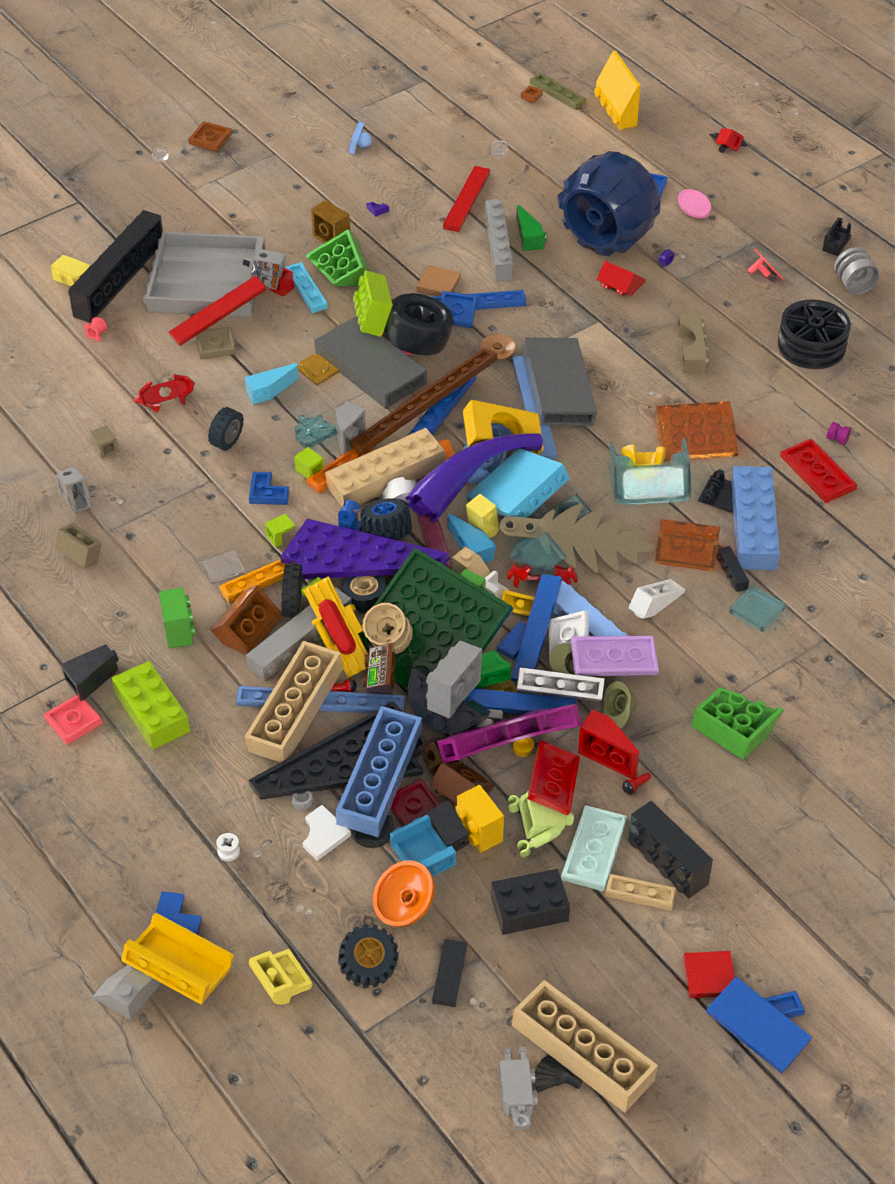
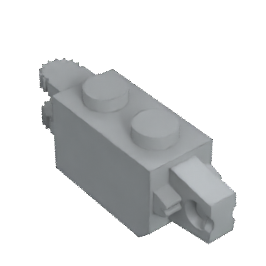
(517, 1088)

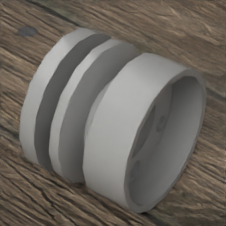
(856, 270)

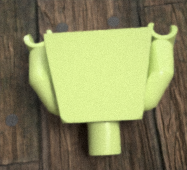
(539, 822)

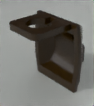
(431, 754)

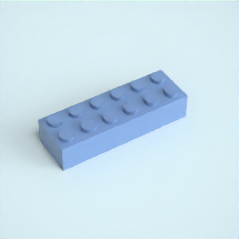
(755, 518)
(379, 771)

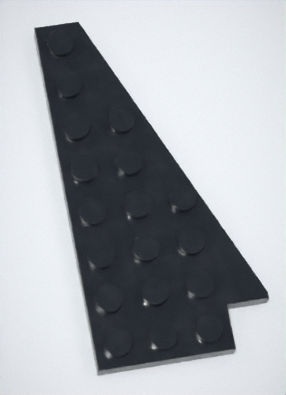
(325, 764)

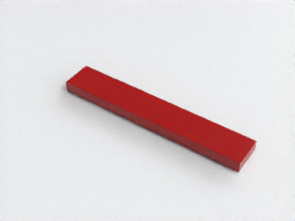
(466, 199)
(217, 310)

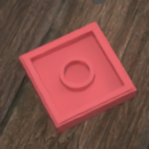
(73, 719)

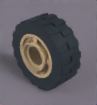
(364, 590)

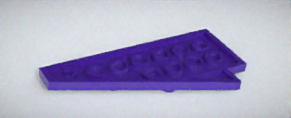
(346, 552)

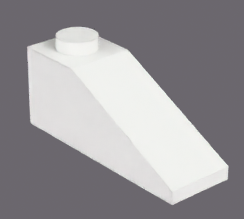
(654, 597)

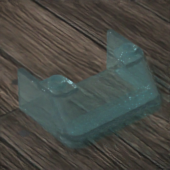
(650, 482)
(543, 551)

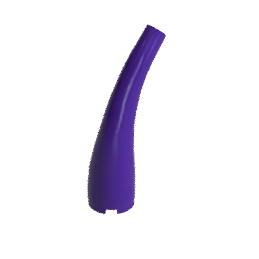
(442, 484)

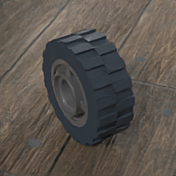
(225, 428)

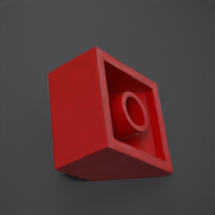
(620, 279)

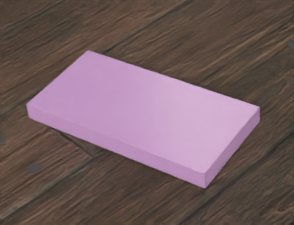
(614, 655)

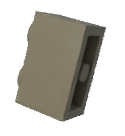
(78, 545)

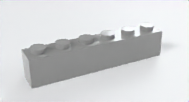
(498, 240)
(283, 644)

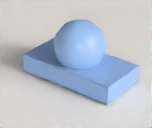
(359, 138)

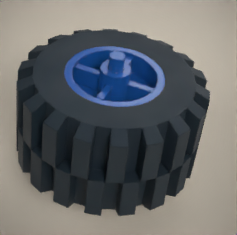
(387, 518)

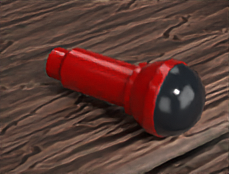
(348, 685)
(631, 786)

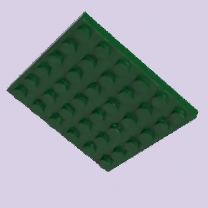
(441, 612)

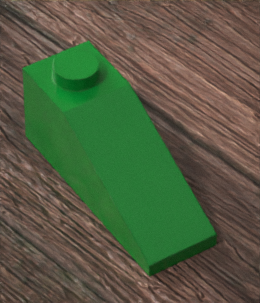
(530, 230)

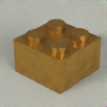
(328, 221)

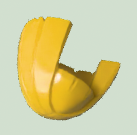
(642, 459)

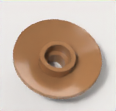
(499, 344)

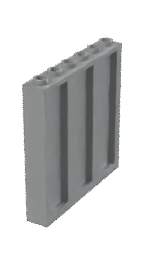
(198, 270)

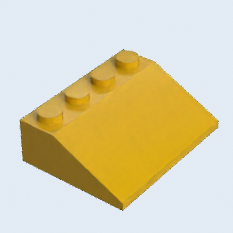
(618, 92)

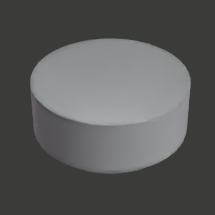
(302, 801)

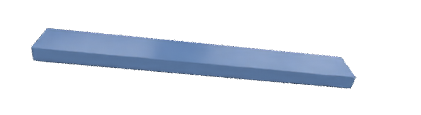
(528, 402)
(335, 700)

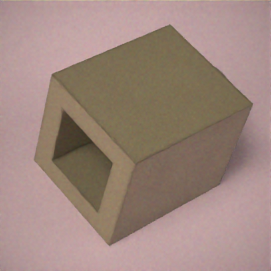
(104, 441)

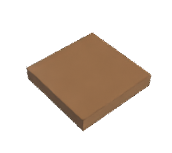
(437, 280)

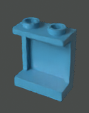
(422, 844)

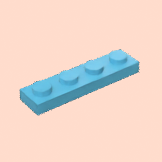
(307, 288)

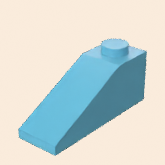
(268, 384)

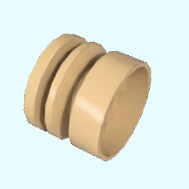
(381, 620)

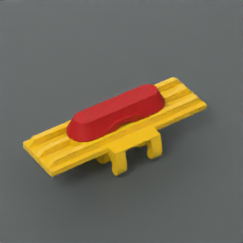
(340, 624)

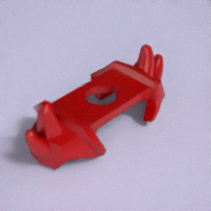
(150, 396)
(522, 573)

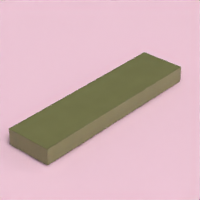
(558, 91)

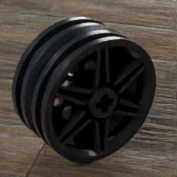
(813, 334)

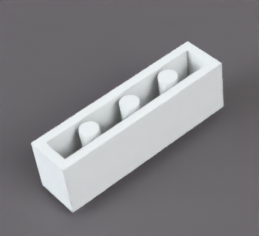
(560, 684)

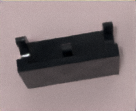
(837, 237)
(449, 826)

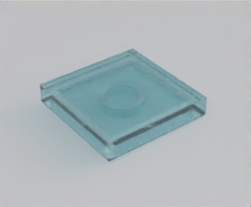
(757, 608)

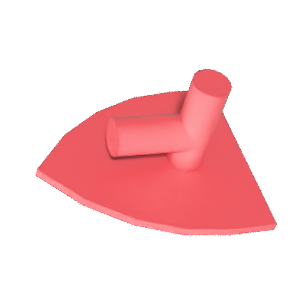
(759, 264)

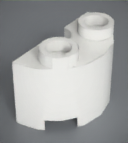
(398, 489)

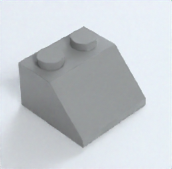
(349, 424)

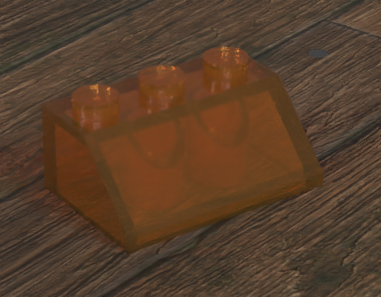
(687, 545)

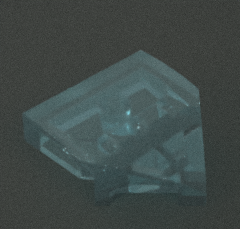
(313, 430)

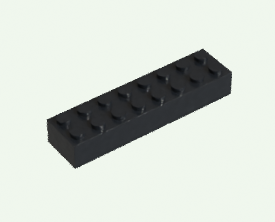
(115, 266)

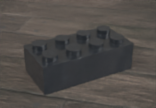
(670, 849)

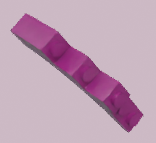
(508, 731)

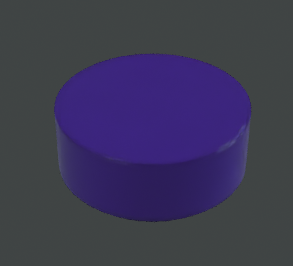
(666, 257)

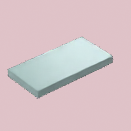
(594, 848)

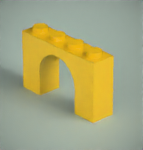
(480, 415)

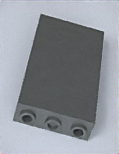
(371, 363)
(559, 381)

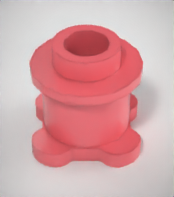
(95, 328)

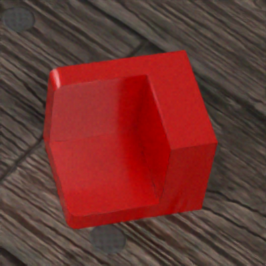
(729, 138)
(286, 283)

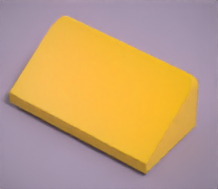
(520, 602)

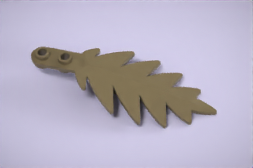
(583, 536)

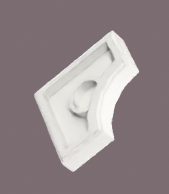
(323, 833)

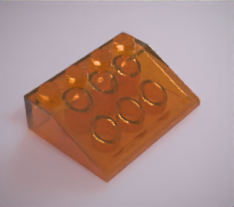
(705, 426)

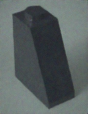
(90, 670)

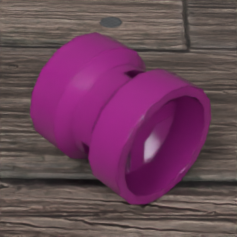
(838, 433)

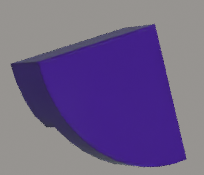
(377, 209)

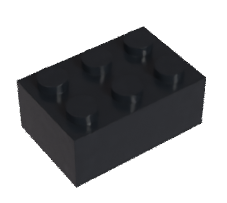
(530, 901)

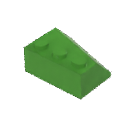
(340, 259)
(735, 721)

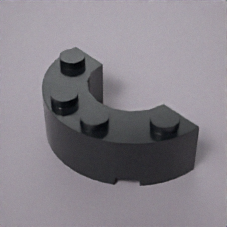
(465, 718)

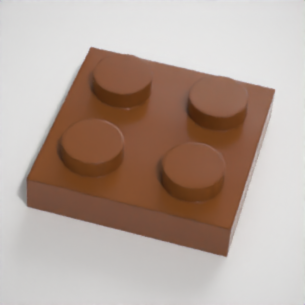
(210, 136)

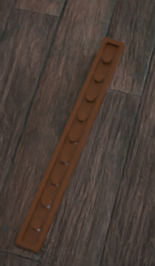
(423, 401)

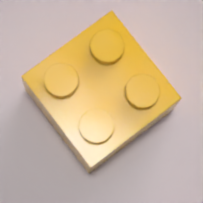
(480, 818)

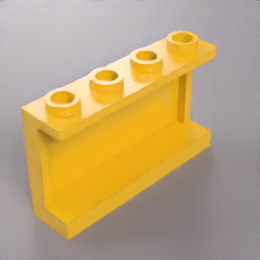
(178, 958)

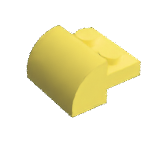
(280, 975)

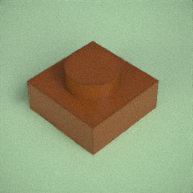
(531, 94)

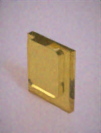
(317, 369)

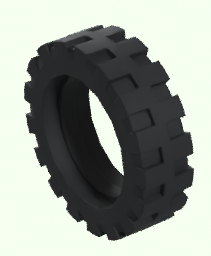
(291, 590)

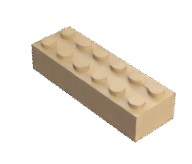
(369, 474)
(294, 702)
(584, 1045)

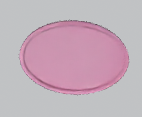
(694, 203)

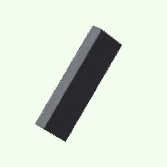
(449, 973)

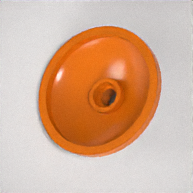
(395, 890)

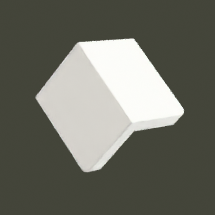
(493, 586)

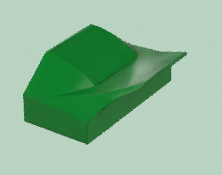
(493, 670)

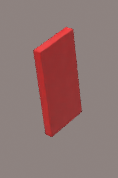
(818, 470)
(554, 778)

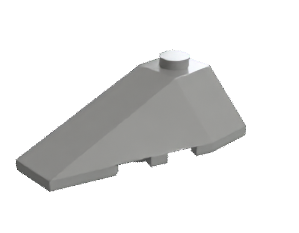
(126, 991)

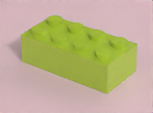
(372, 303)
(150, 705)

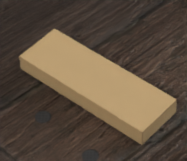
(640, 892)

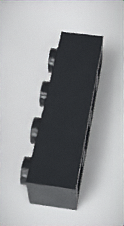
(732, 568)

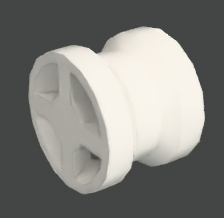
(225, 852)

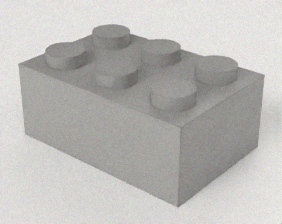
(454, 679)

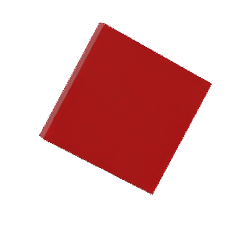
(708, 973)

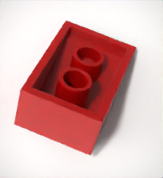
(608, 745)

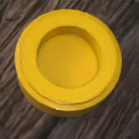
(523, 747)

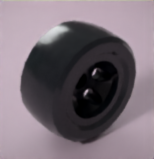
(419, 324)

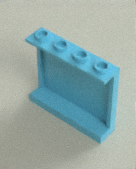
(521, 483)

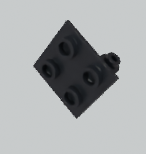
(718, 492)

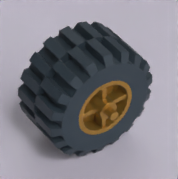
(368, 956)

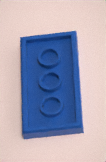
(758, 1025)

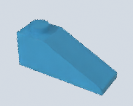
(471, 537)

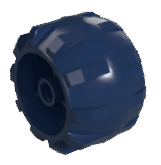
(609, 202)

